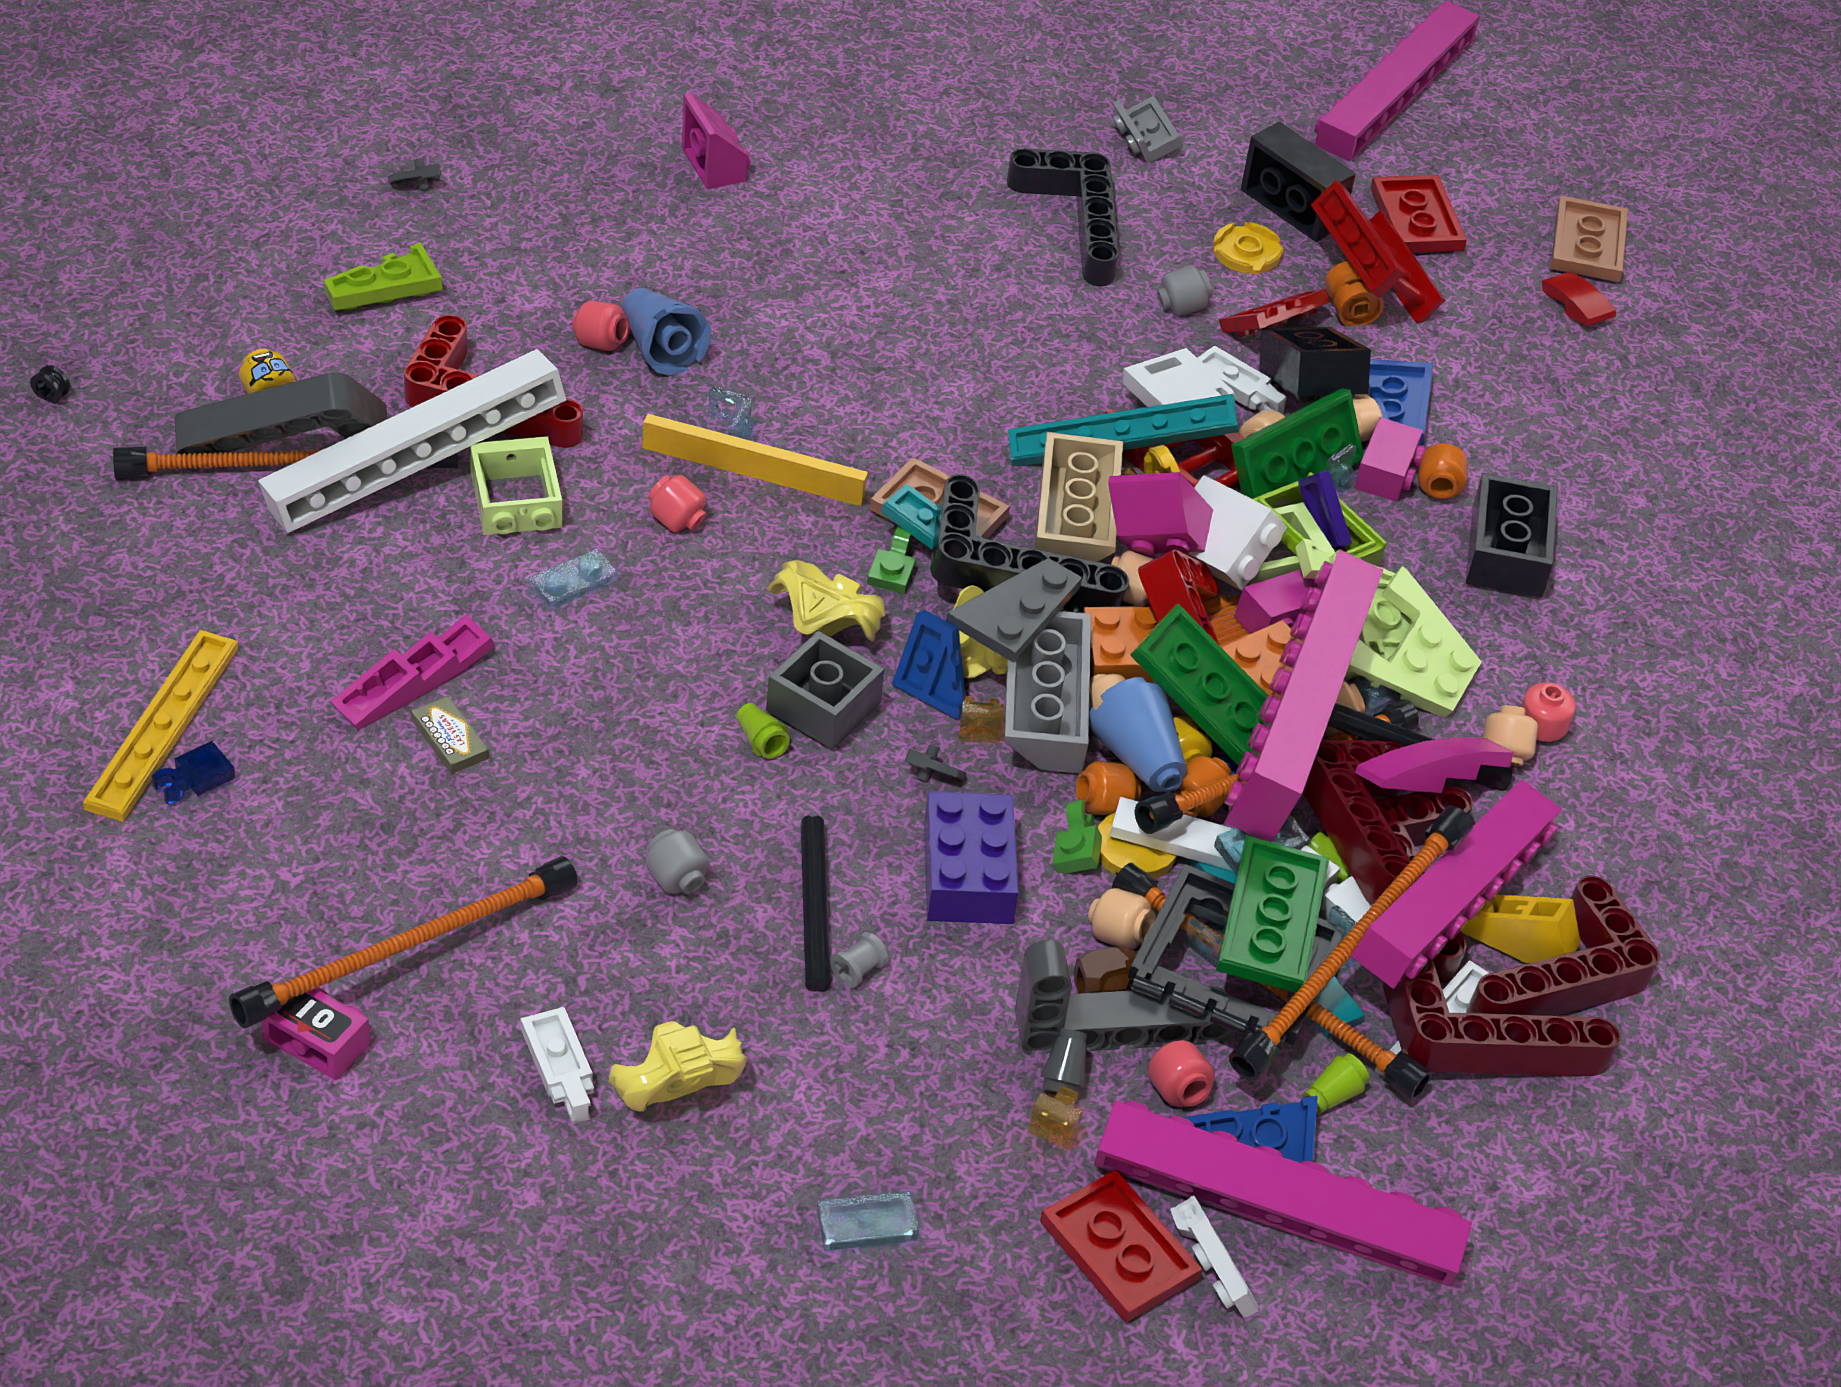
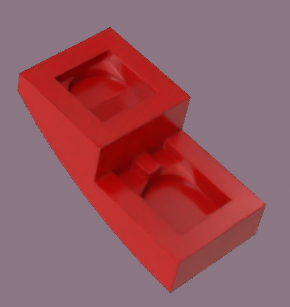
(1581, 298)

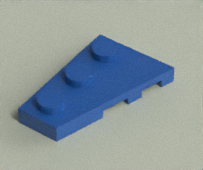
(1402, 391)
(1281, 1127)

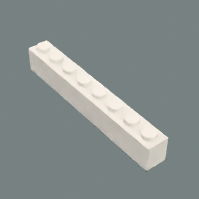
(412, 440)

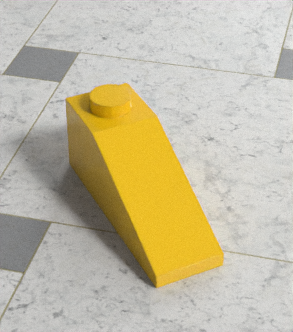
(1526, 926)

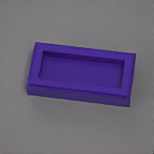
(1324, 506)

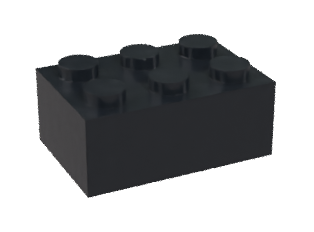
(1289, 175)
(1314, 361)
(1512, 535)

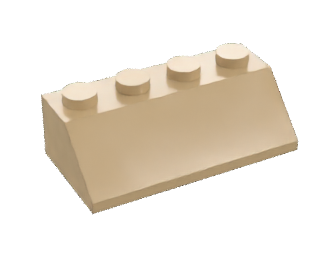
(1075, 497)

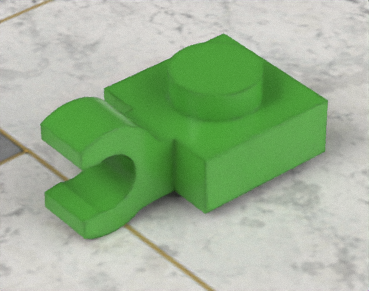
(893, 568)
(1080, 845)

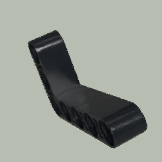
(1090, 180)
(968, 560)

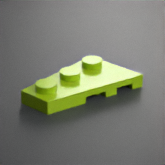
(393, 279)

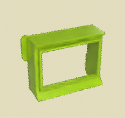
(1365, 541)

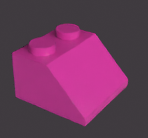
(712, 145)
(1159, 513)

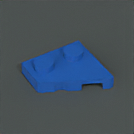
(933, 664)

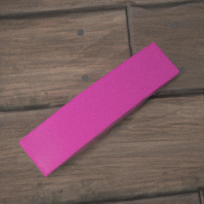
(407, 676)
(1429, 763)

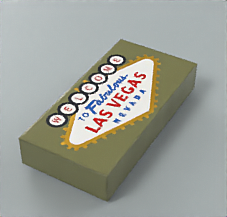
(449, 734)

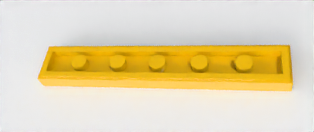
(754, 460)
(160, 726)

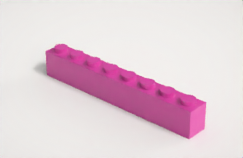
(1396, 80)
(1457, 886)
(1284, 1192)

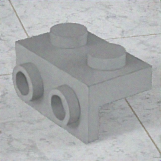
(1147, 129)

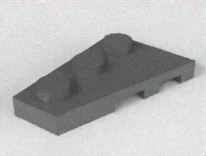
(1017, 609)

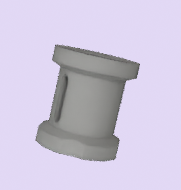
(859, 959)

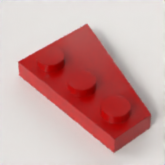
(1274, 313)

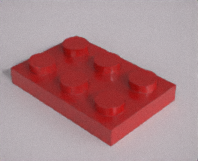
(1419, 212)
(1121, 1245)

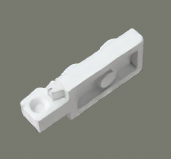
(1248, 384)
(560, 1061)
(1211, 1252)

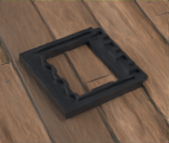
(1211, 898)

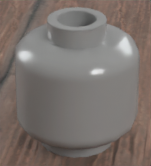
(1185, 290)
(677, 861)

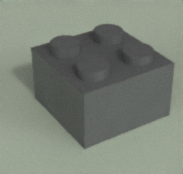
(825, 689)

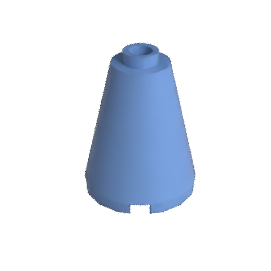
(666, 330)
(1141, 732)

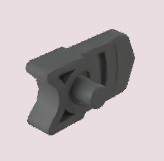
(421, 173)
(927, 763)

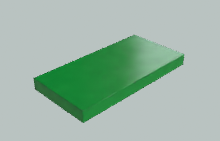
(1297, 445)
(1202, 680)
(1273, 914)

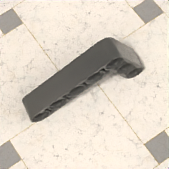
(279, 413)
(1107, 1018)

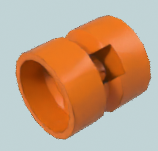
(1351, 296)

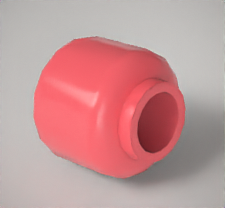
(601, 325)
(677, 503)
(1551, 708)
(1181, 1074)

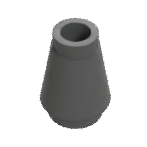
(1066, 1062)

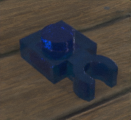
(195, 770)

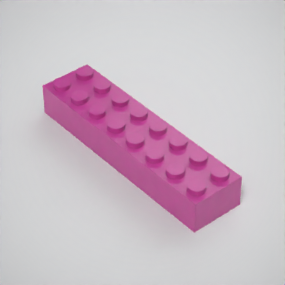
(1303, 696)

